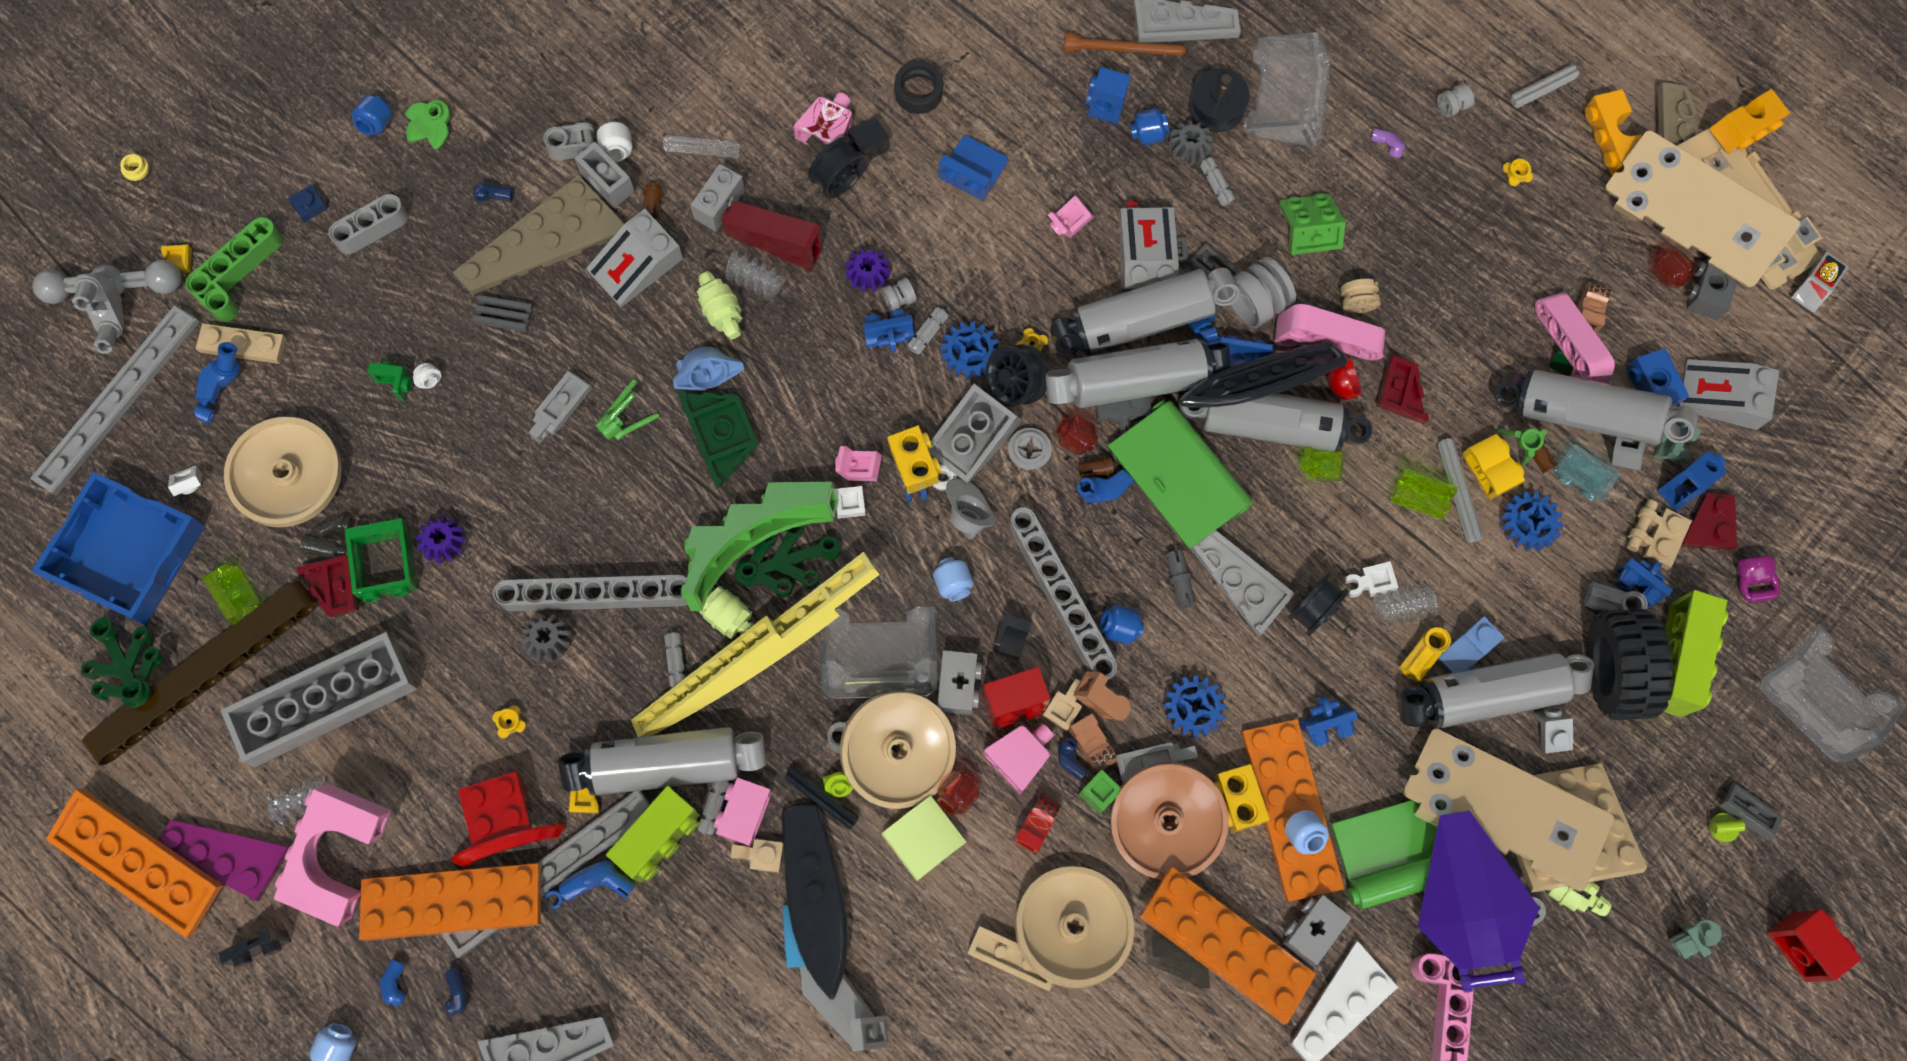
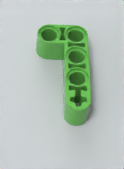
(230, 255)

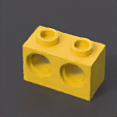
(909, 461)
(1248, 797)

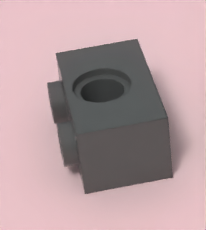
(1708, 300)

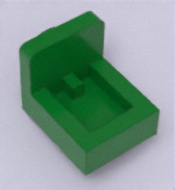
(390, 373)

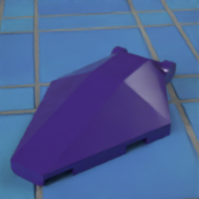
(1475, 903)

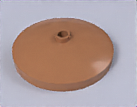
(1189, 839)

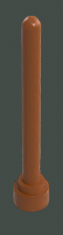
(1074, 43)

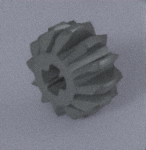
(1190, 142)
(538, 646)

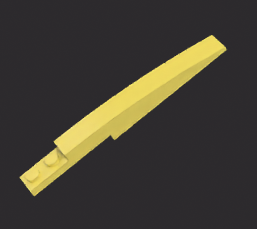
(756, 649)

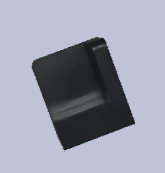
(870, 138)
(1012, 636)

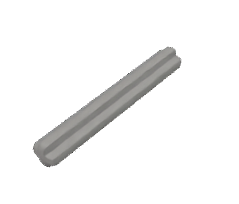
(1462, 498)

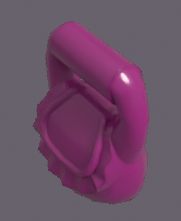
(1756, 571)

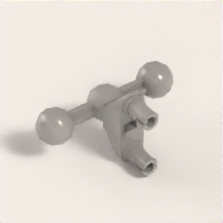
(101, 292)

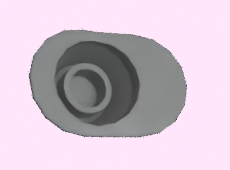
(969, 508)

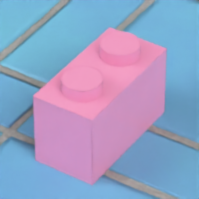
(743, 812)

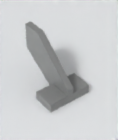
(847, 1014)

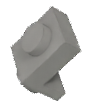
(1555, 729)

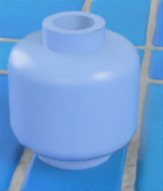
(953, 579)
(1306, 832)
(333, 1044)

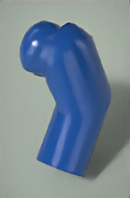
(388, 983)

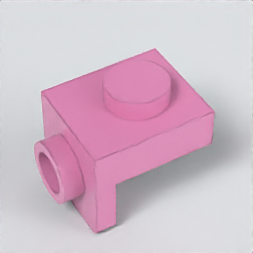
(1070, 218)
(858, 464)

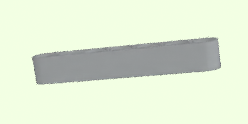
(1061, 581)
(581, 588)

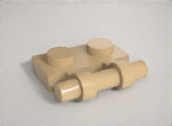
(1666, 536)

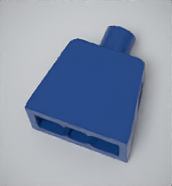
(1702, 473)

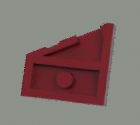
(1402, 391)
(1713, 524)
(331, 584)

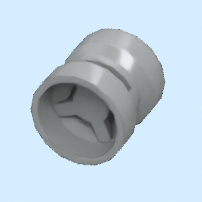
(1458, 99)
(899, 294)

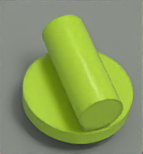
(837, 785)
(1725, 827)

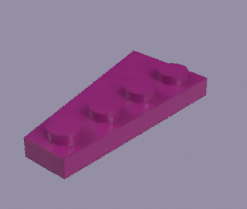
(228, 858)

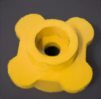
(1522, 167)
(1030, 336)
(501, 718)

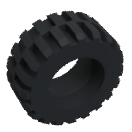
(1630, 664)

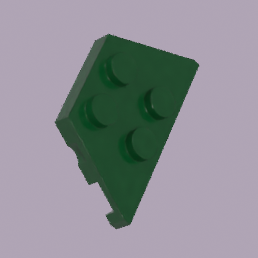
(720, 432)

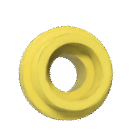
(130, 162)

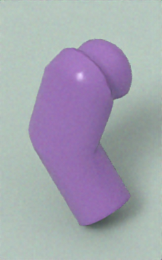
(1390, 139)

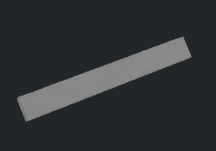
(114, 400)
(569, 858)

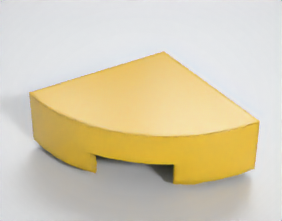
(179, 255)
(583, 802)

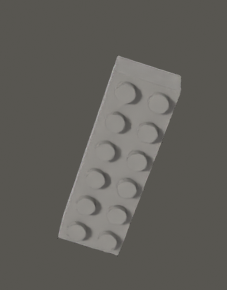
(318, 700)

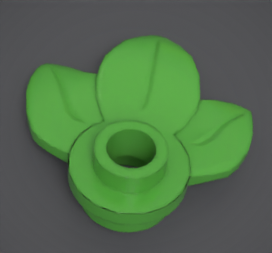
(426, 125)

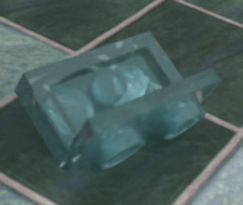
(1586, 472)

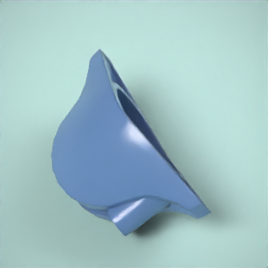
(705, 369)

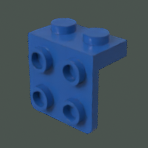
(972, 167)

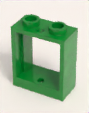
(376, 533)

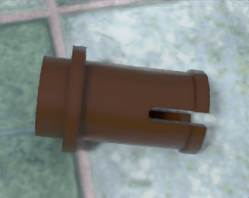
(652, 195)
(1544, 459)
(1096, 468)

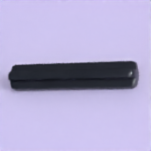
(821, 797)

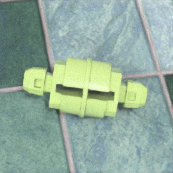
(719, 305)
(726, 613)
(1572, 900)

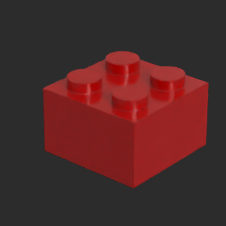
(1015, 698)
(1814, 945)

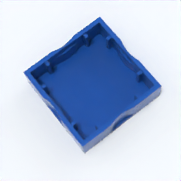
(119, 548)

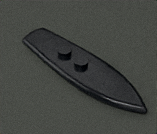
(1265, 376)
(814, 896)

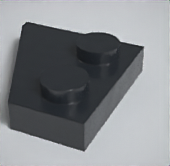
(242, 952)

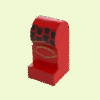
(1037, 824)

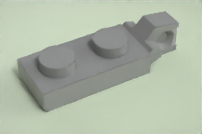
(559, 406)
(1134, 761)

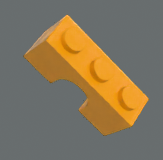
(1604, 115)
(1750, 122)

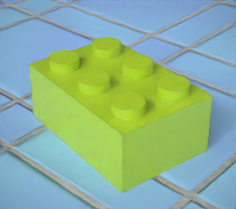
(654, 836)

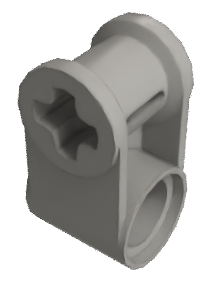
(571, 140)

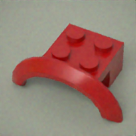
(499, 818)

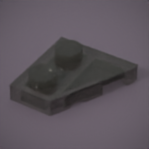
(1167, 956)

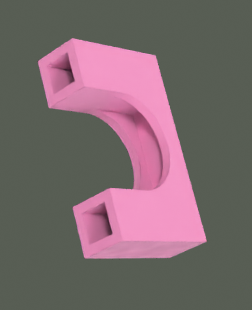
(303, 881)

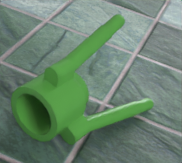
(610, 424)
(1528, 440)

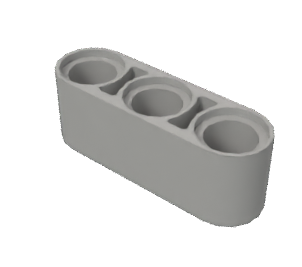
(355, 223)

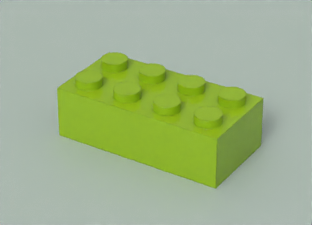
(1695, 639)

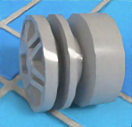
(1263, 292)

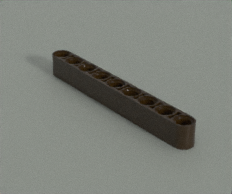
(200, 673)

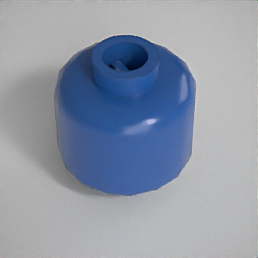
(371, 115)
(1150, 126)
(1121, 624)

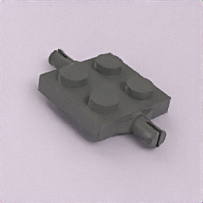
(1124, 411)

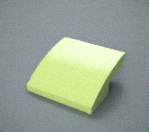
(923, 838)

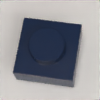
(307, 203)

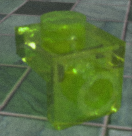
(1322, 465)

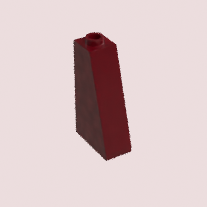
(774, 233)

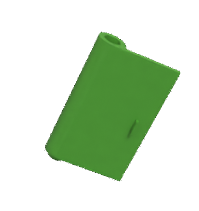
(1180, 474)
(1385, 853)

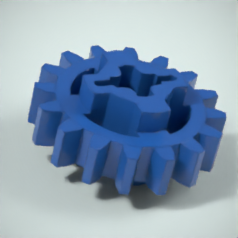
(964, 340)
(1540, 514)
(1184, 703)

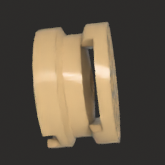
(1360, 296)

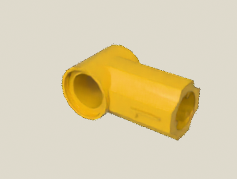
(1424, 655)

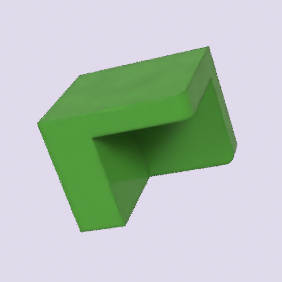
(1100, 792)

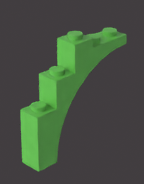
(781, 508)

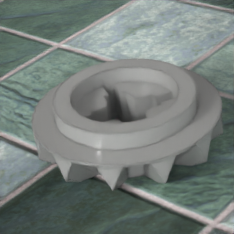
(1040, 443)

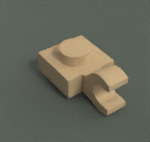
(1063, 708)
(763, 856)

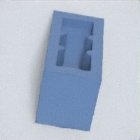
(1470, 647)

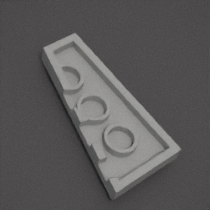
(1183, 21)
(1245, 583)
(559, 1043)

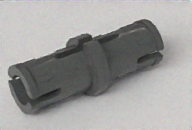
(1180, 579)

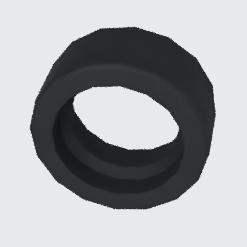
(923, 70)

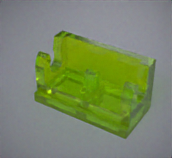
(1423, 494)
(232, 592)

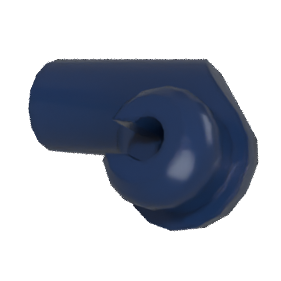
(483, 191)
(1067, 758)
(458, 992)

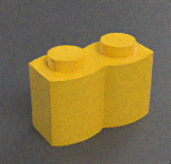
(1494, 466)

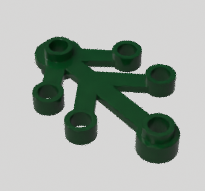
(783, 563)
(135, 689)

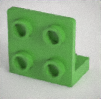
(1313, 224)

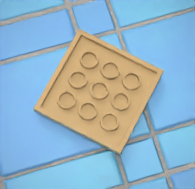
(1620, 851)

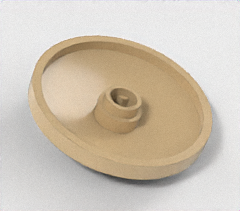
(263, 458)
(918, 764)
(1079, 900)

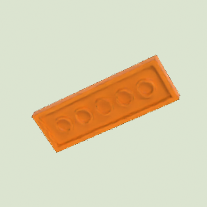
(1286, 788)
(134, 862)
(450, 902)
(1227, 945)

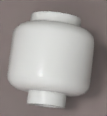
(615, 140)

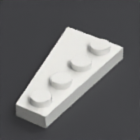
(1346, 1001)

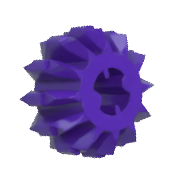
(857, 267)
(434, 532)

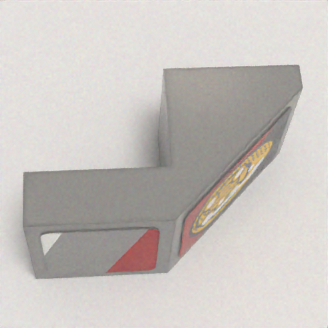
(1821, 281)

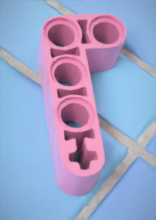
(1317, 326)
(1575, 338)
(1444, 1014)

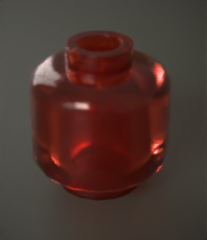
(1672, 268)
(1077, 434)
(958, 792)

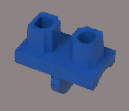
(888, 331)
(1644, 577)
(1339, 718)

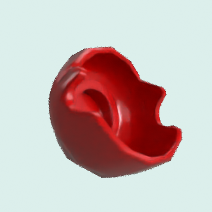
(1345, 381)

